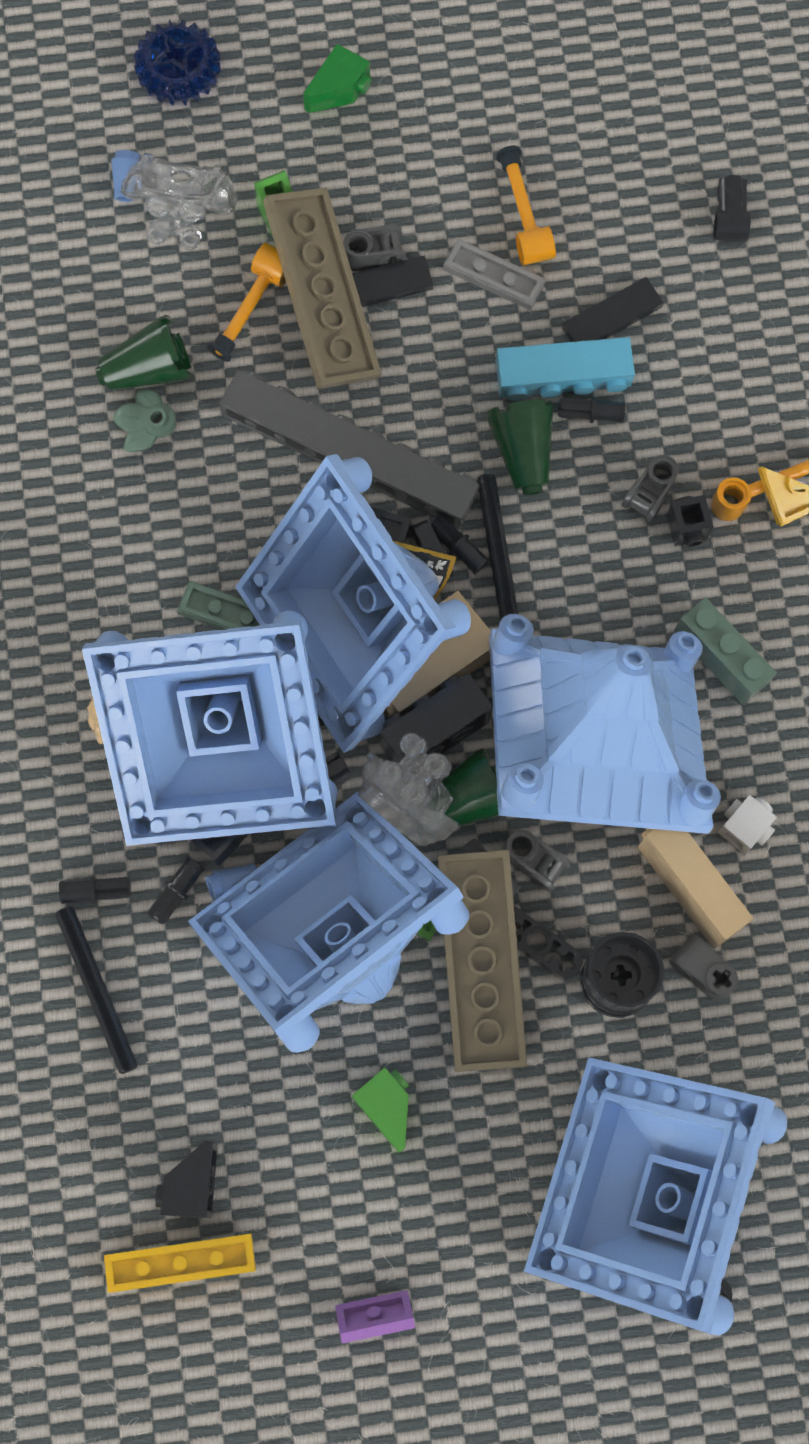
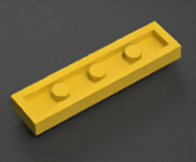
(179, 1263)

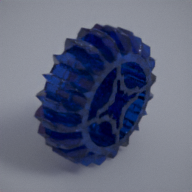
(167, 76)

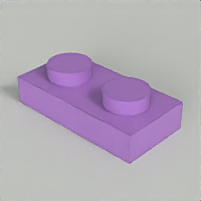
(374, 1316)

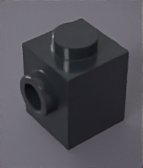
(689, 521)

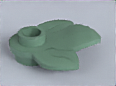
(140, 420)

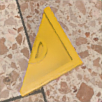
(785, 495)

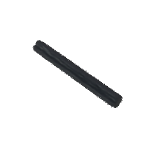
(497, 545)
(96, 990)

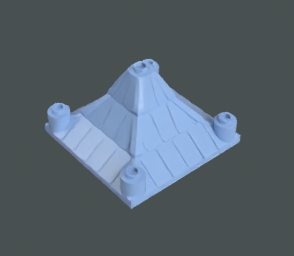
(360, 596)
(598, 731)
(211, 732)
(328, 920)
(652, 1192)

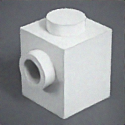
(748, 823)

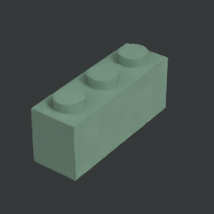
(727, 652)

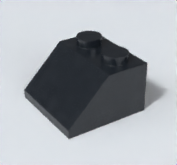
(190, 1185)

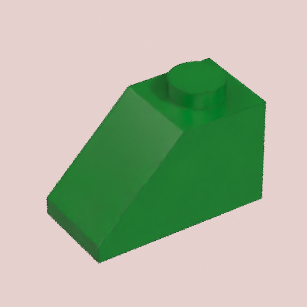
(338, 81)

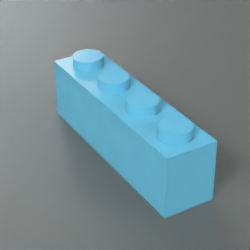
(564, 368)

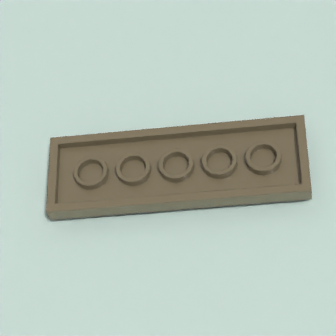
(322, 287)
(484, 965)

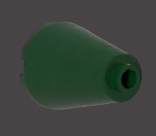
(146, 358)
(524, 442)
(472, 789)

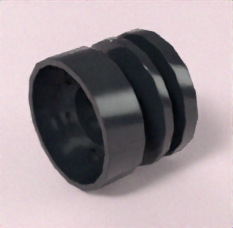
(634, 960)

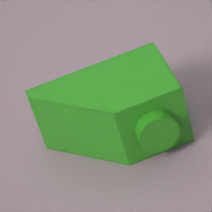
(386, 1105)

